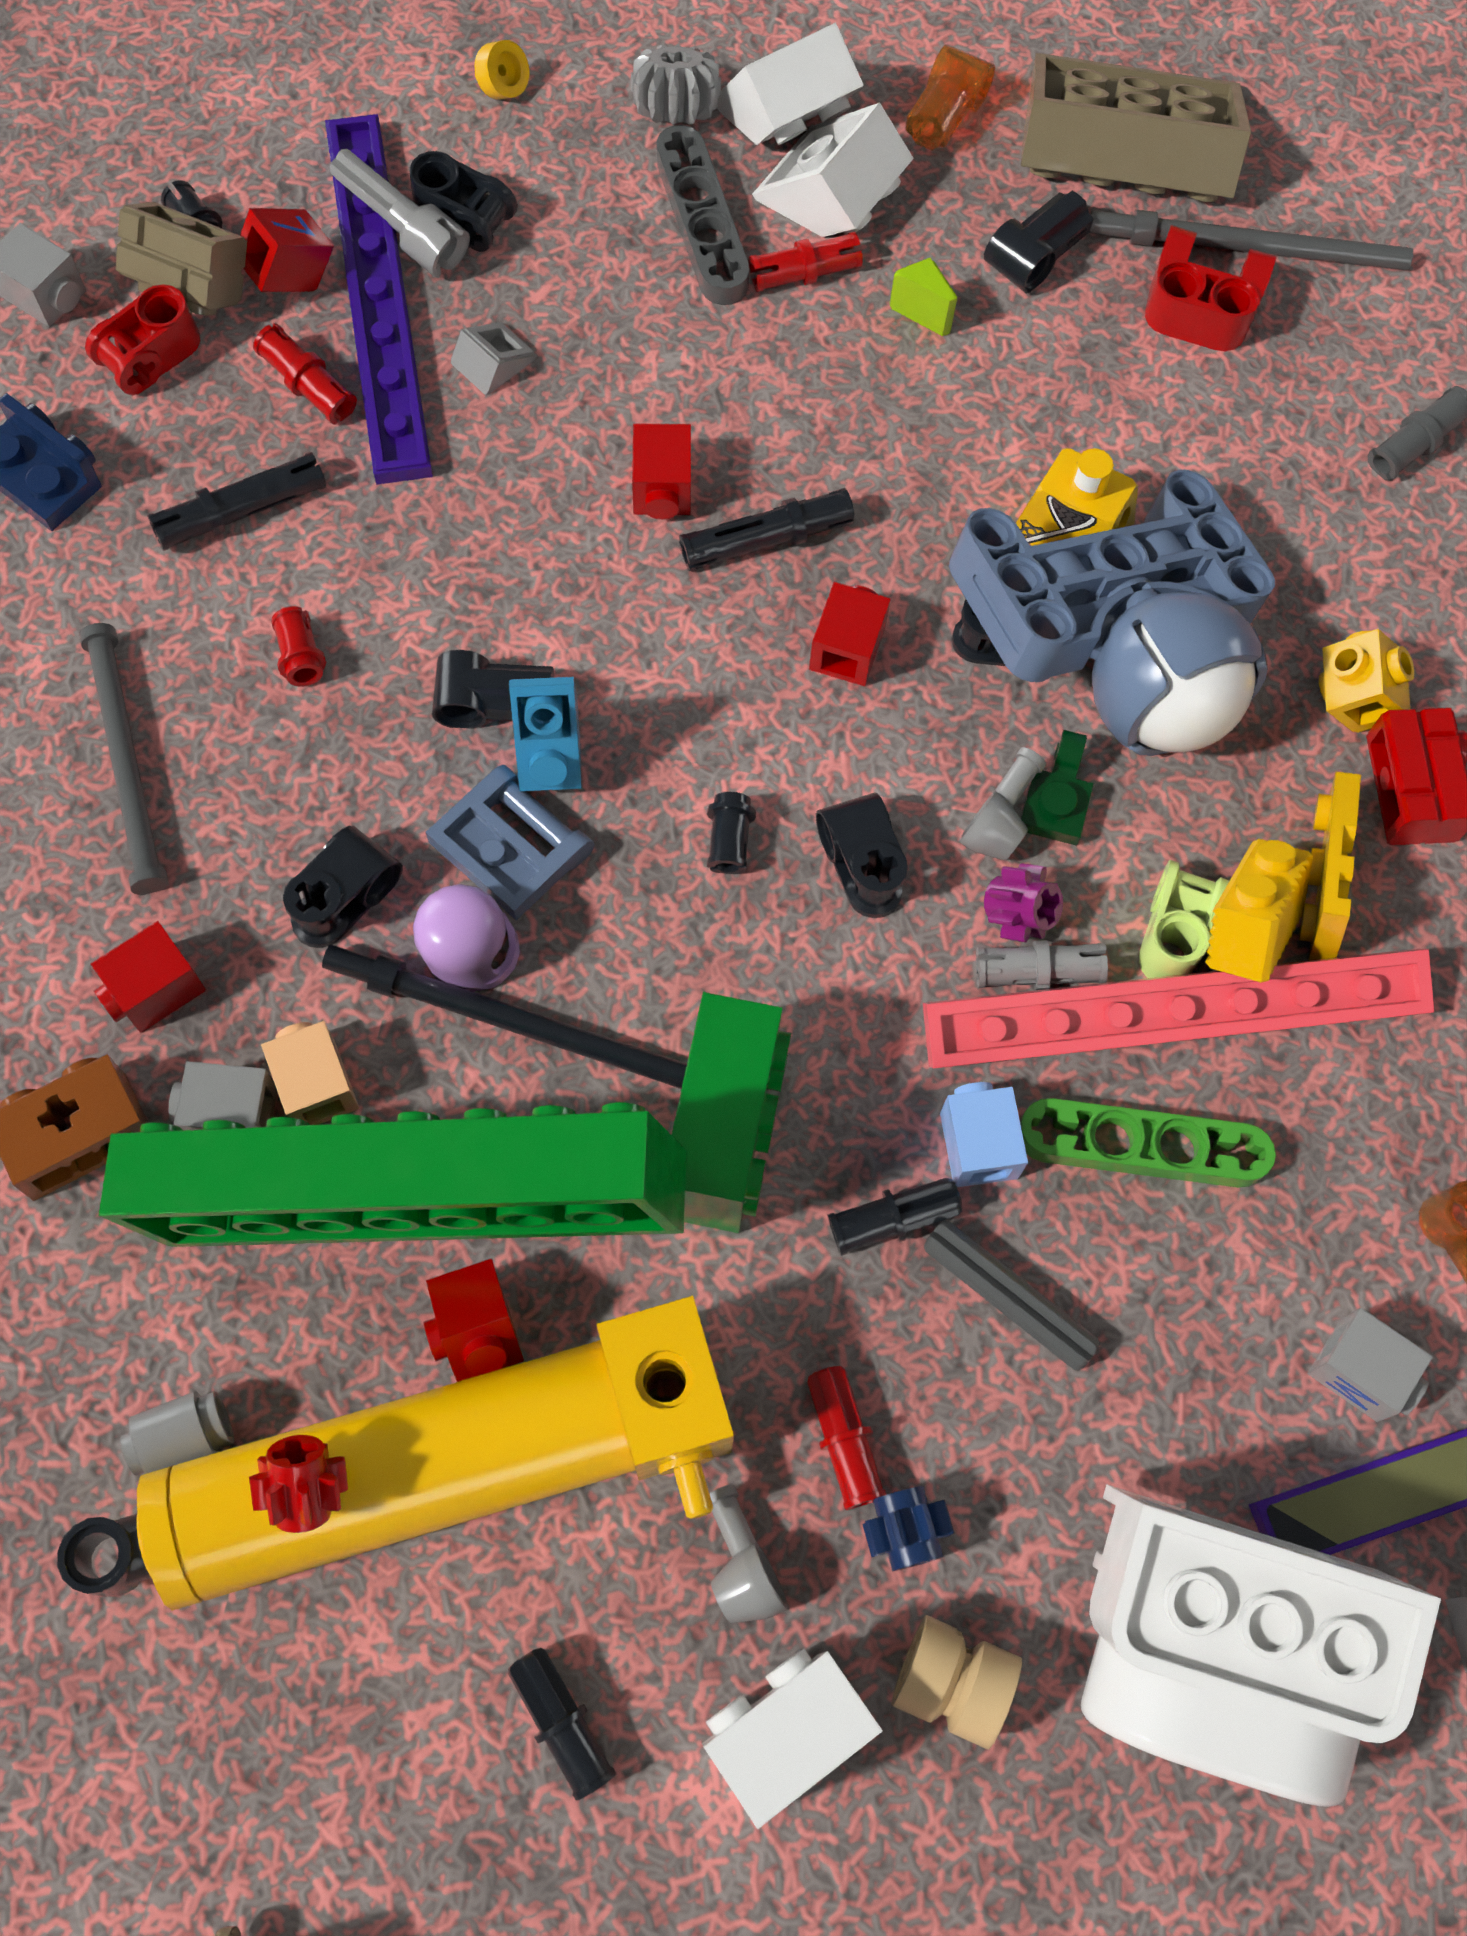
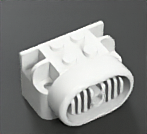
(1248, 1651)

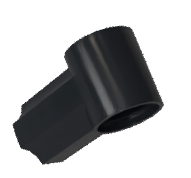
(1030, 248)
(474, 690)

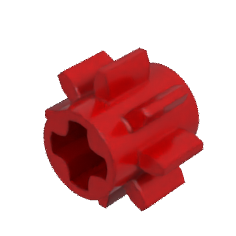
(298, 1483)

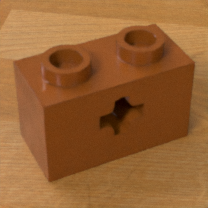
(32, 1125)

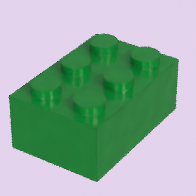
(727, 1107)

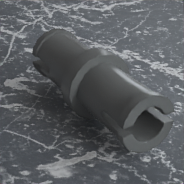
(1419, 434)

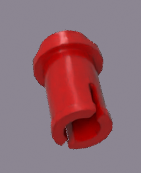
(300, 659)

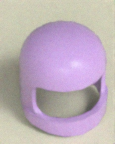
(460, 935)

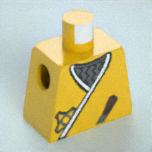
(1079, 498)

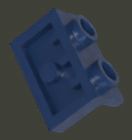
(41, 467)

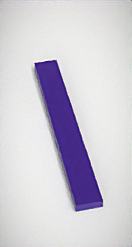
(379, 315)

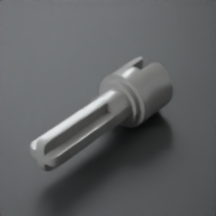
(424, 230)

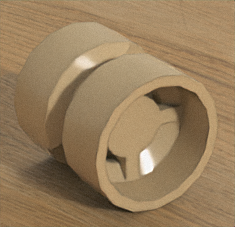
(957, 1682)

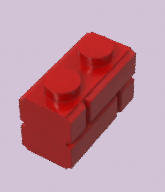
(1420, 775)

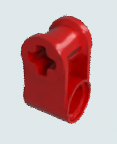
(149, 336)

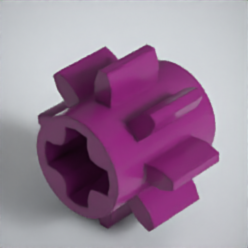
(1023, 902)

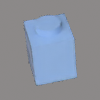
(983, 1135)

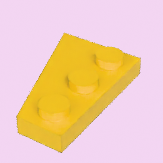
(1332, 867)

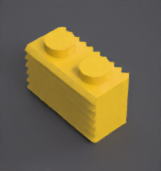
(1259, 910)

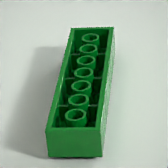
(399, 1178)

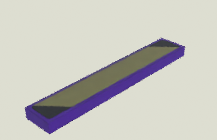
(1370, 1498)

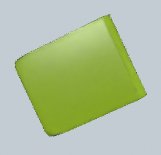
(924, 296)

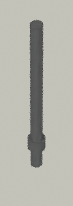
(1146, 227)

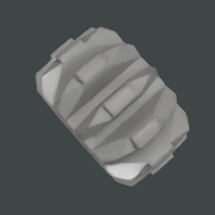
(675, 84)

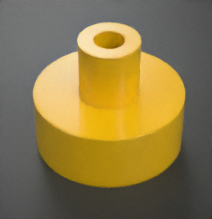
(502, 69)

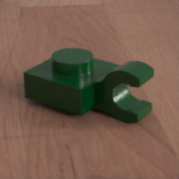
(1056, 799)

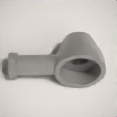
(997, 826)
(747, 1583)

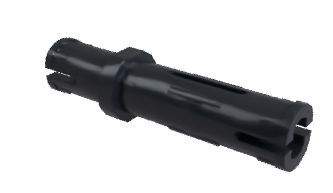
(236, 501)
(750, 534)

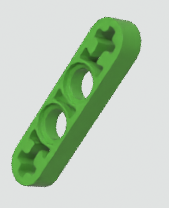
(1144, 1135)

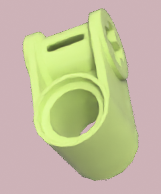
(1181, 917)

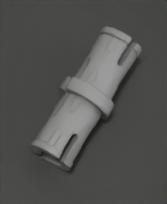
(1041, 965)

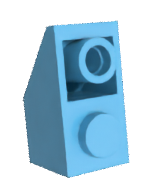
(546, 733)

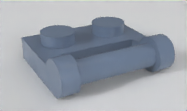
(499, 856)

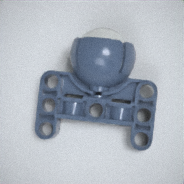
(1149, 601)

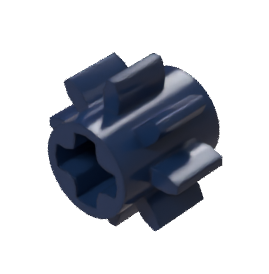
(908, 1528)

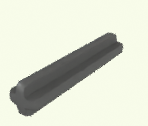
(1012, 1295)

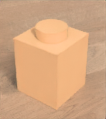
(309, 1073)

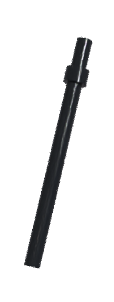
(390, 976)

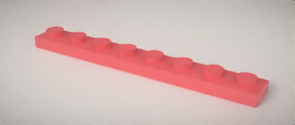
(1176, 1008)

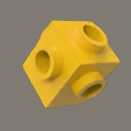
(1365, 678)

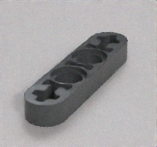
(702, 214)

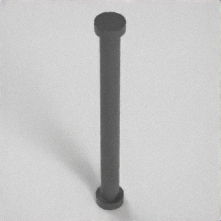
(148, 877)

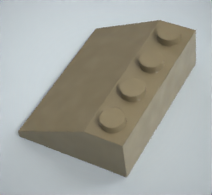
(1135, 127)

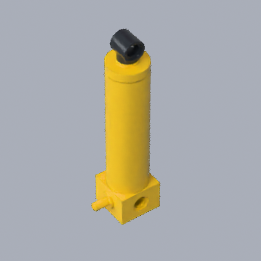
(431, 1463)

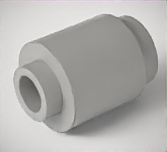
(176, 1432)

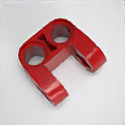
(1204, 302)

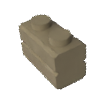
(181, 252)

